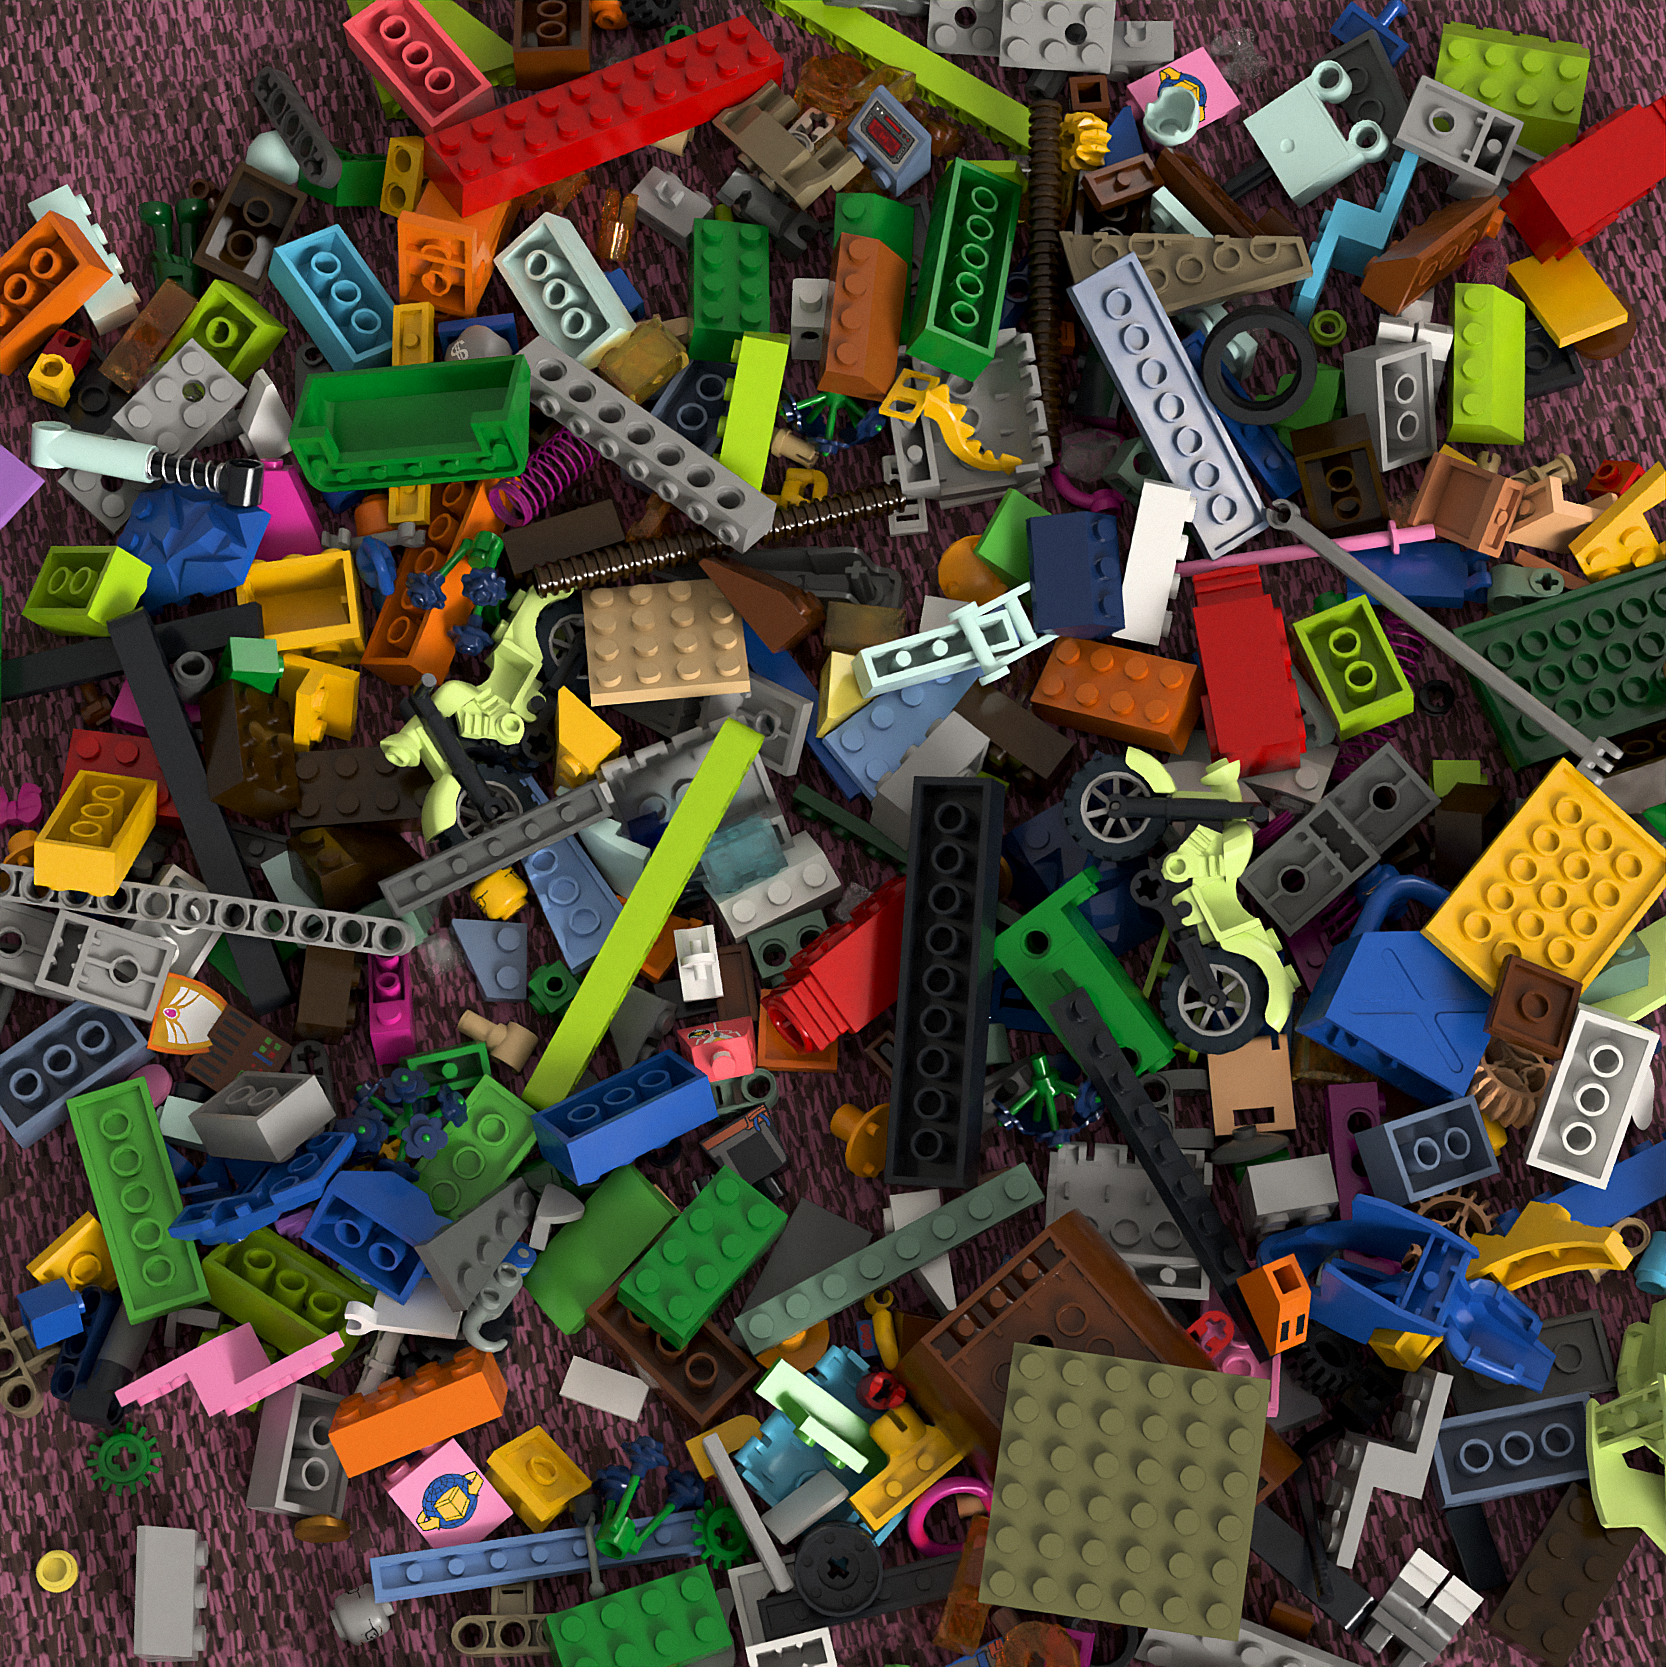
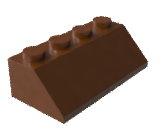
(1203, 196)

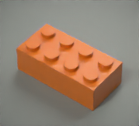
(43, 285)
(1120, 694)
(417, 1410)

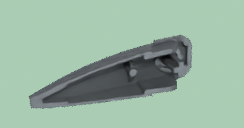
(828, 573)

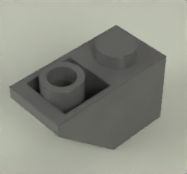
(641, 1025)

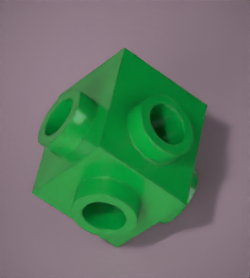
(548, 1002)

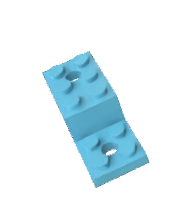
(1353, 236)

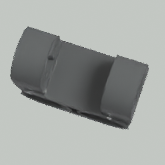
(1182, 1084)

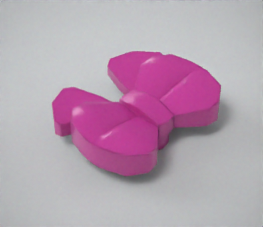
(26, 810)

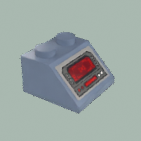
(890, 142)

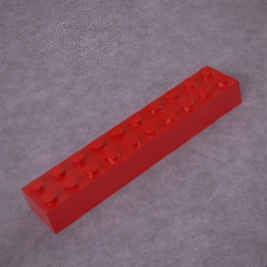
(599, 116)

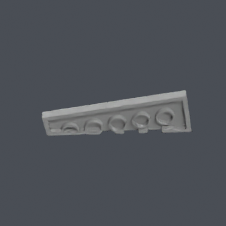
(1255, 1648)

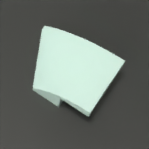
(613, 853)

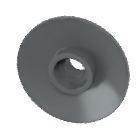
(1248, 1145)

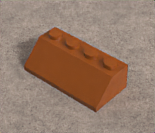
(1427, 253)
(862, 319)

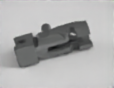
(769, 209)

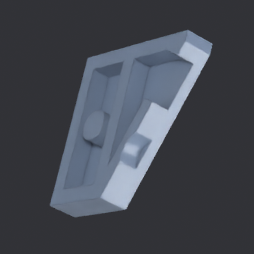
(495, 956)

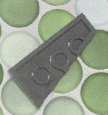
(1375, 89)
(474, 1245)

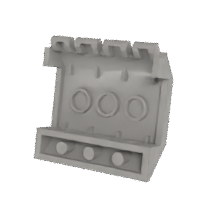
(998, 410)
(663, 773)
(1129, 1213)

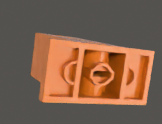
(450, 256)

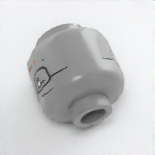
(358, 1616)

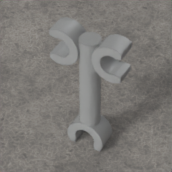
(403, 536)

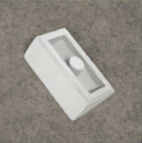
(804, 1507)

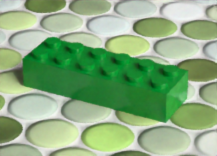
(964, 270)

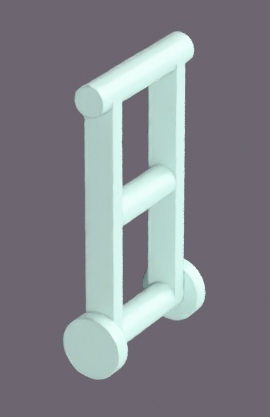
(998, 668)

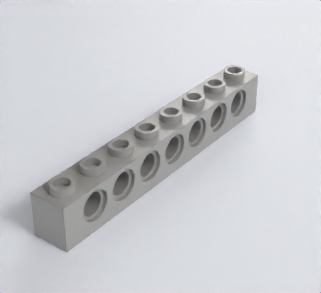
(646, 447)

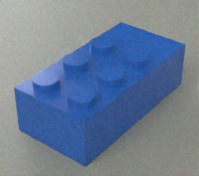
(624, 1117)

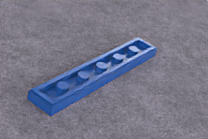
(785, 672)

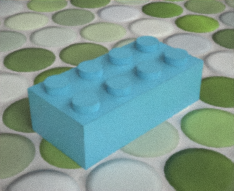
(336, 299)

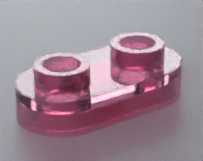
(1488, 273)

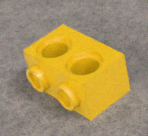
(403, 175)

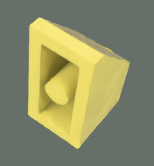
(838, 694)

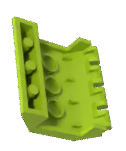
(1518, 76)

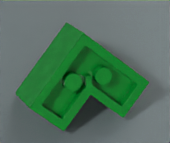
(359, 182)

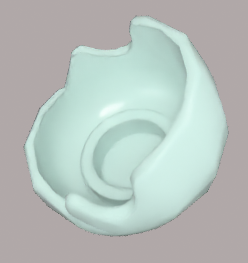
(1172, 116)
(273, 157)

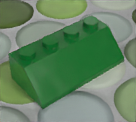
(883, 220)

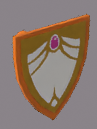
(184, 1017)

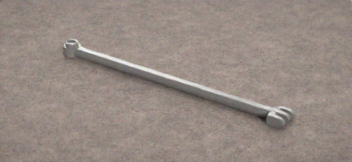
(1589, 752)

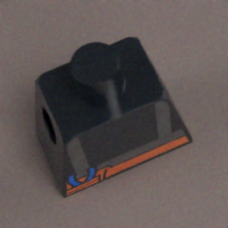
(752, 1151)

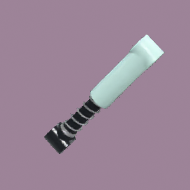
(59, 446)

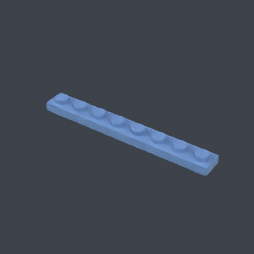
(520, 1559)

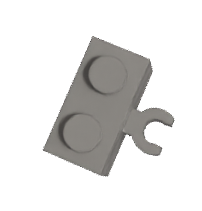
(1140, 48)
(670, 206)

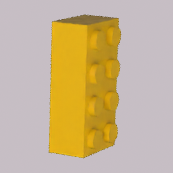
(95, 833)

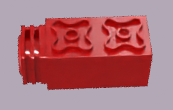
(1589, 182)
(1247, 664)
(842, 975)

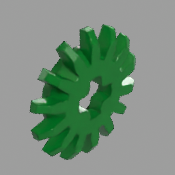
(137, 1469)
(713, 1520)

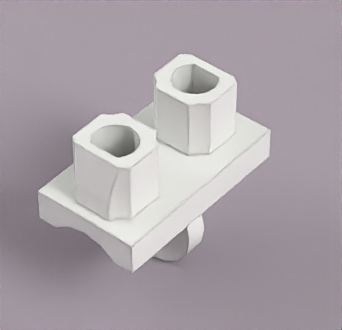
(698, 963)

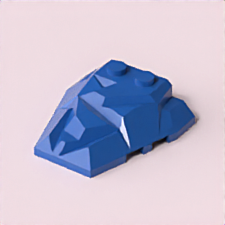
(191, 543)
(266, 1191)

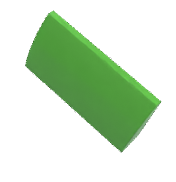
(593, 1252)

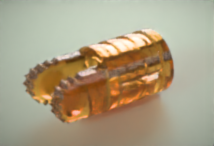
(559, 192)
(614, 232)

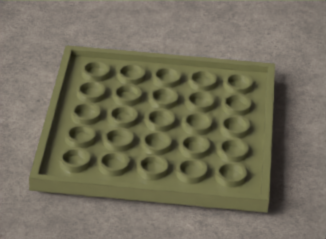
(1125, 1491)

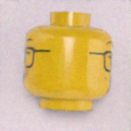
(500, 894)

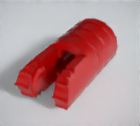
(872, 1383)

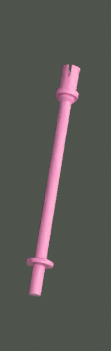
(1391, 538)

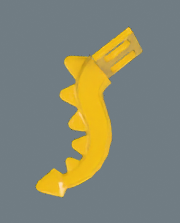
(948, 416)

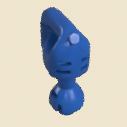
(376, 569)

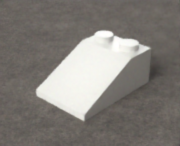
(935, 1276)

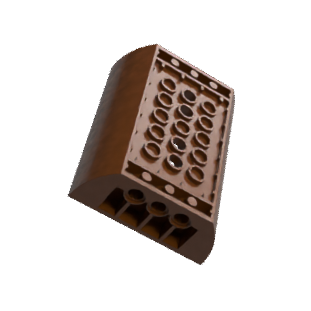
(1082, 1300)

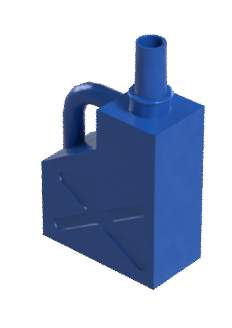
(1400, 1002)

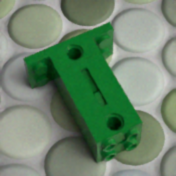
(1080, 959)

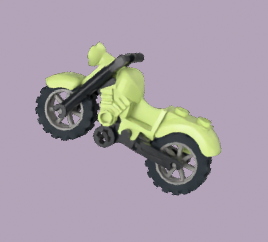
(494, 720)
(1195, 893)

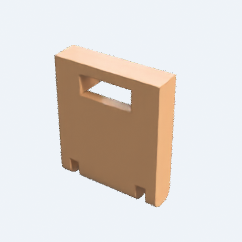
(1252, 1080)

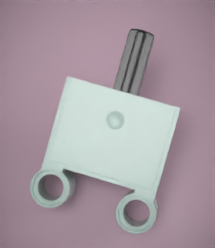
(1304, 141)

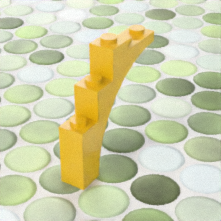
(1536, 1247)

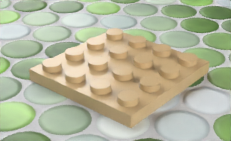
(663, 642)

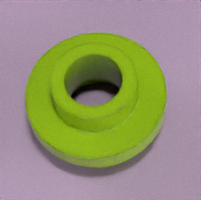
(1331, 318)

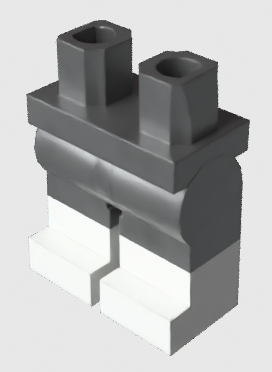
(1400, 330)
(1407, 1624)

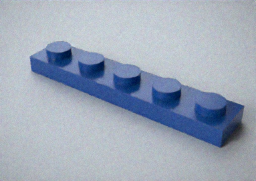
(1255, 443)

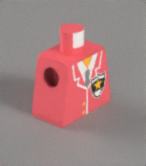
(721, 1048)

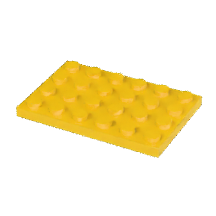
(1552, 886)

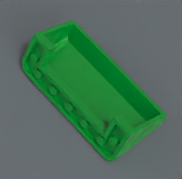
(414, 424)

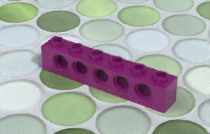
(1341, 1103)

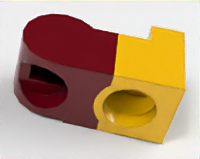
(59, 366)

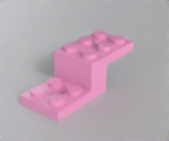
(231, 1371)

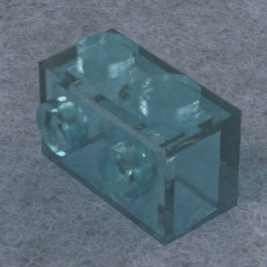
(742, 854)

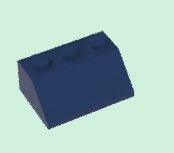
(1075, 575)

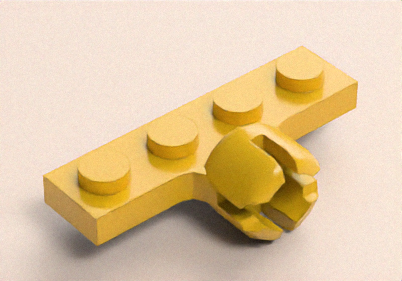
(915, 1460)

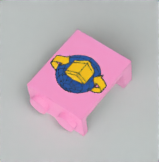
(1195, 73)
(446, 1495)

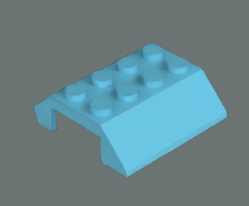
(784, 1462)

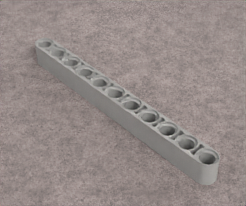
(217, 913)

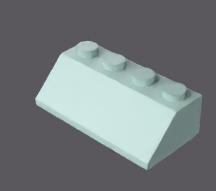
(565, 290)

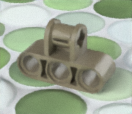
(21, 1373)
(506, 1612)

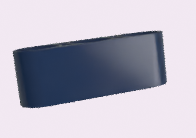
(81, 1350)

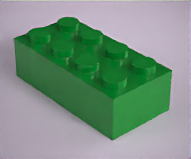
(726, 286)
(702, 1257)
(644, 1626)

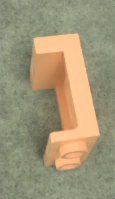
(1551, 522)

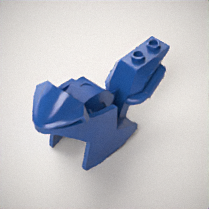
(1477, 1318)

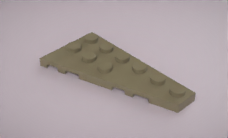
(1194, 270)

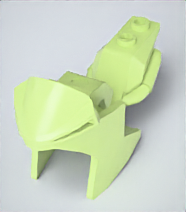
(1632, 1420)

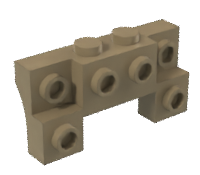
(782, 161)

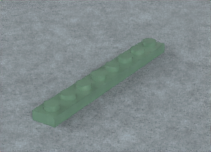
(889, 1259)

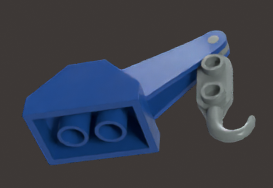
(371, 1229)

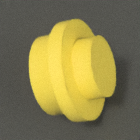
(57, 1571)

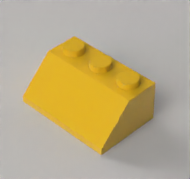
(581, 742)

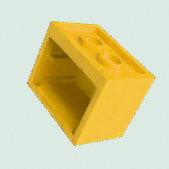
(310, 605)

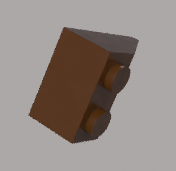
(772, 608)

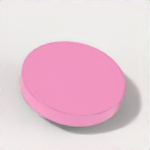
(158, 1082)

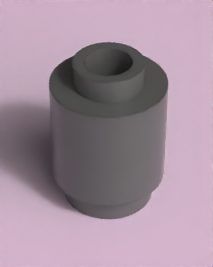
(193, 676)

